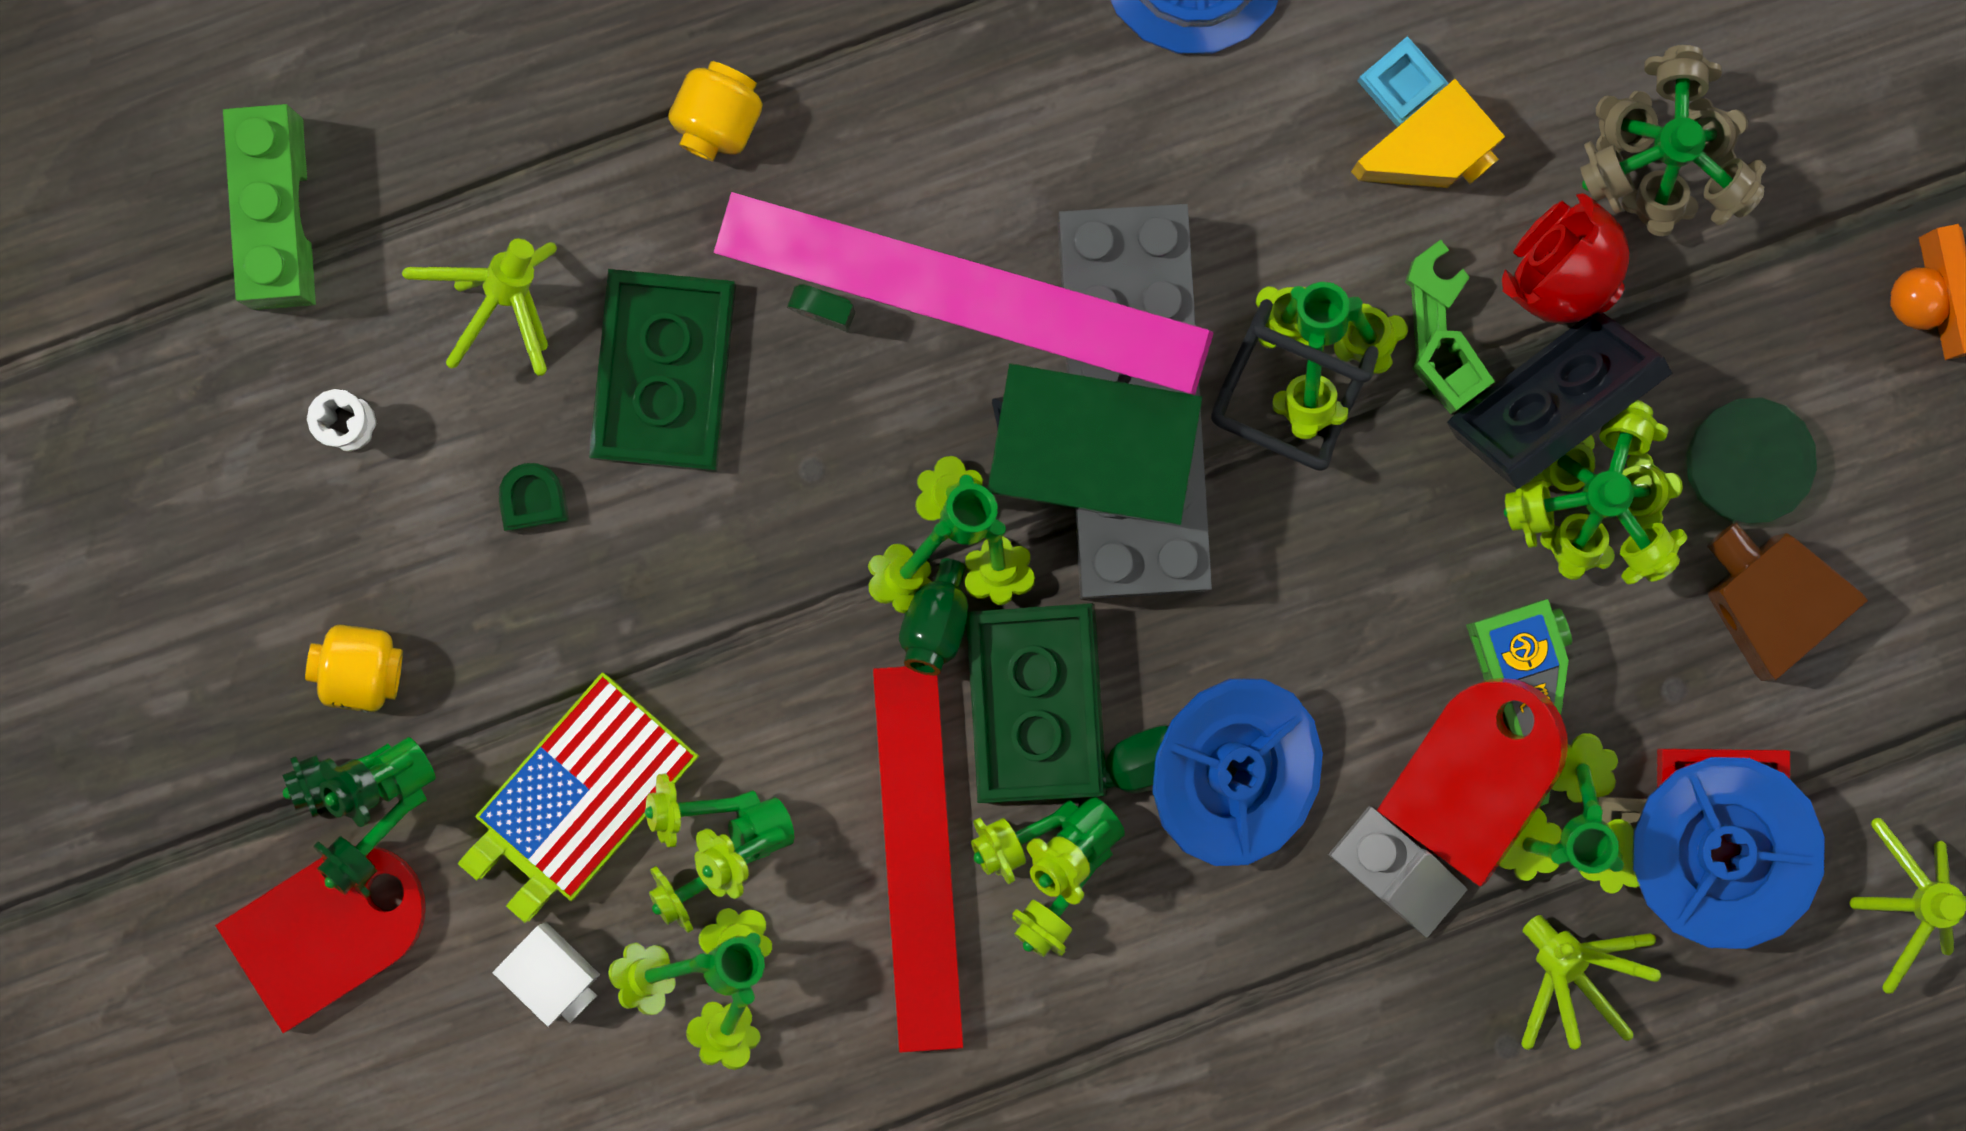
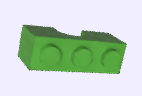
(263, 188)

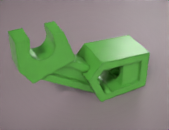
(1430, 302)

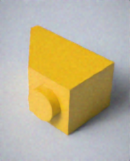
(1435, 144)

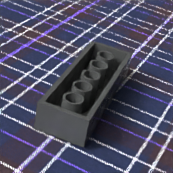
(1143, 263)

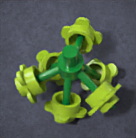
(1637, 491)

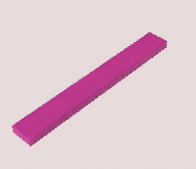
(964, 293)

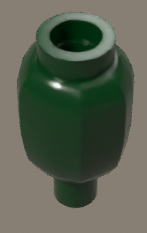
(935, 621)
(1132, 760)

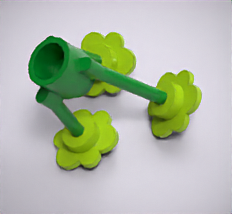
(966, 517)
(730, 967)

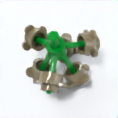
(1696, 135)

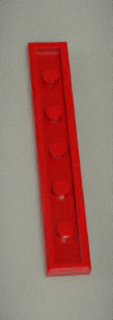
(918, 860)

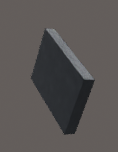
(1558, 398)

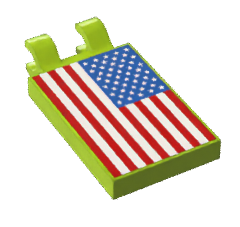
(577, 796)

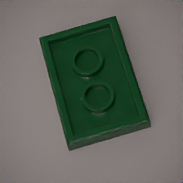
(662, 370)
(1094, 444)
(1036, 703)

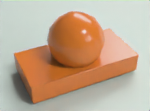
(1936, 292)

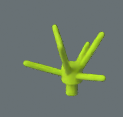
(505, 284)
(1933, 903)
(1565, 962)

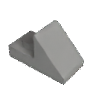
(1398, 871)

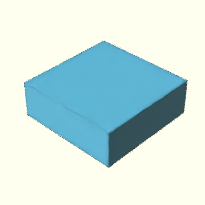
(1402, 81)

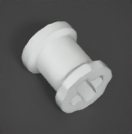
(323, 414)

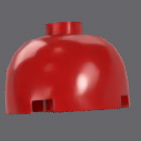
(1570, 263)

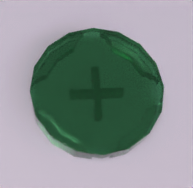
(1751, 461)

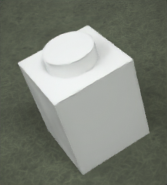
(548, 976)

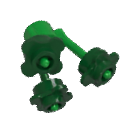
(351, 792)

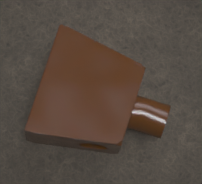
(1777, 599)

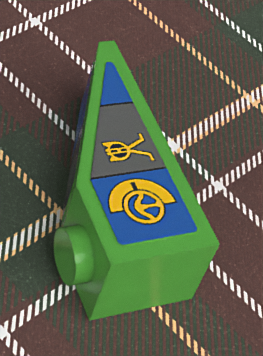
(1528, 648)

